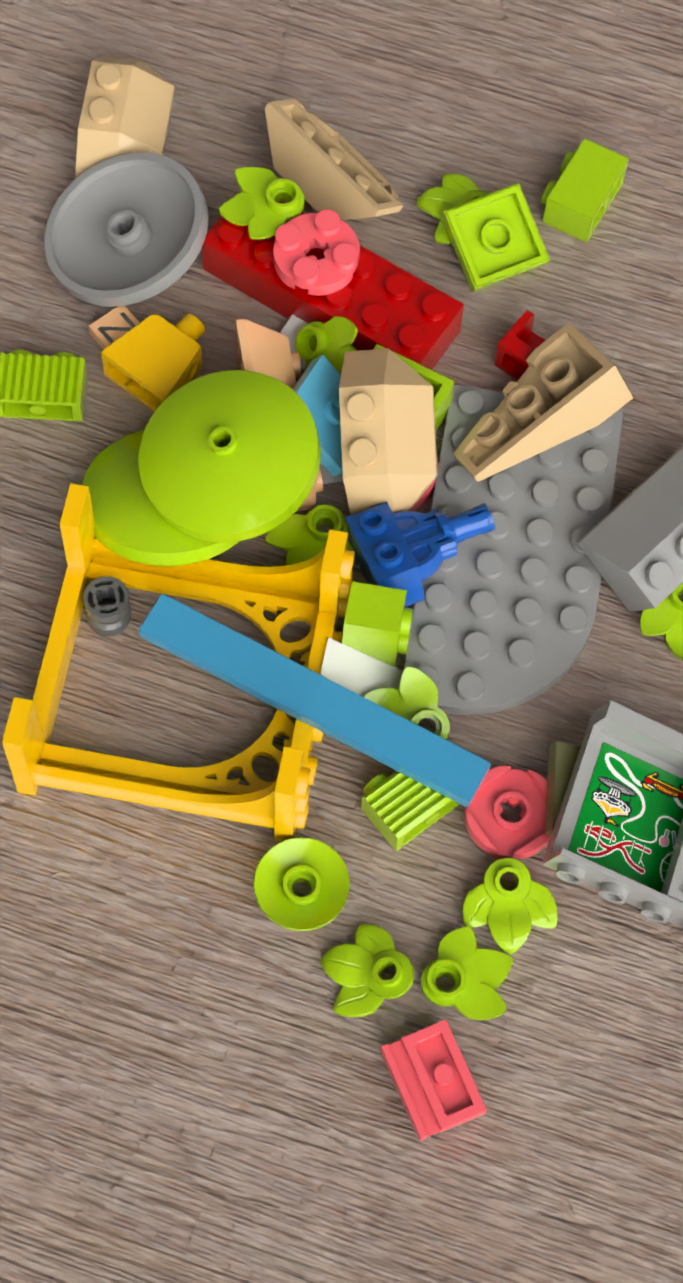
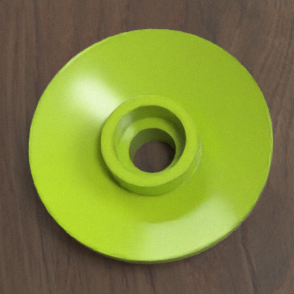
(301, 862)

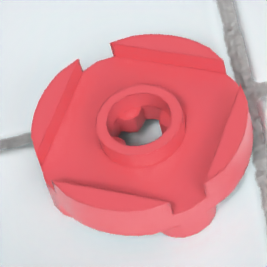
(321, 231)
(504, 837)

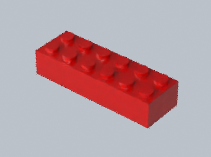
(380, 299)

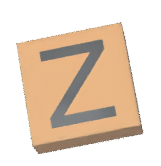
(112, 326)

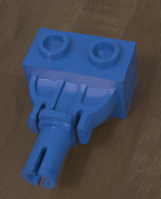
(410, 546)

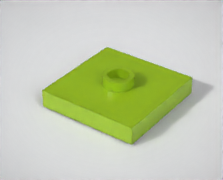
(495, 237)

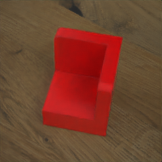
(517, 346)

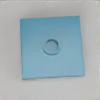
(320, 392)

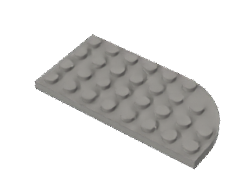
(520, 598)

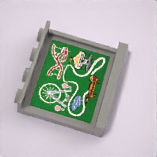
(622, 812)

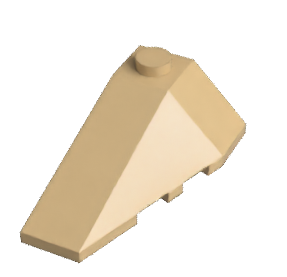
(555, 399)

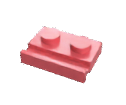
(433, 1080)

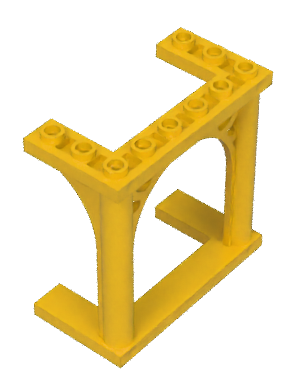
(305, 591)

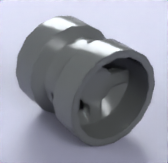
(107, 616)

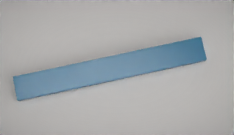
(315, 700)

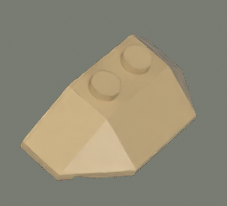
(122, 111)
(326, 165)
(385, 431)

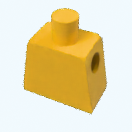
(155, 358)

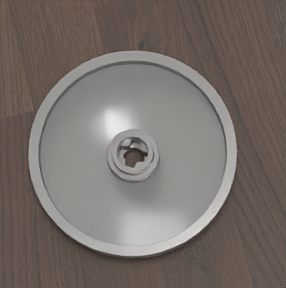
(126, 229)

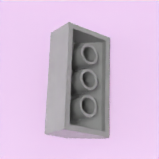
(642, 539)

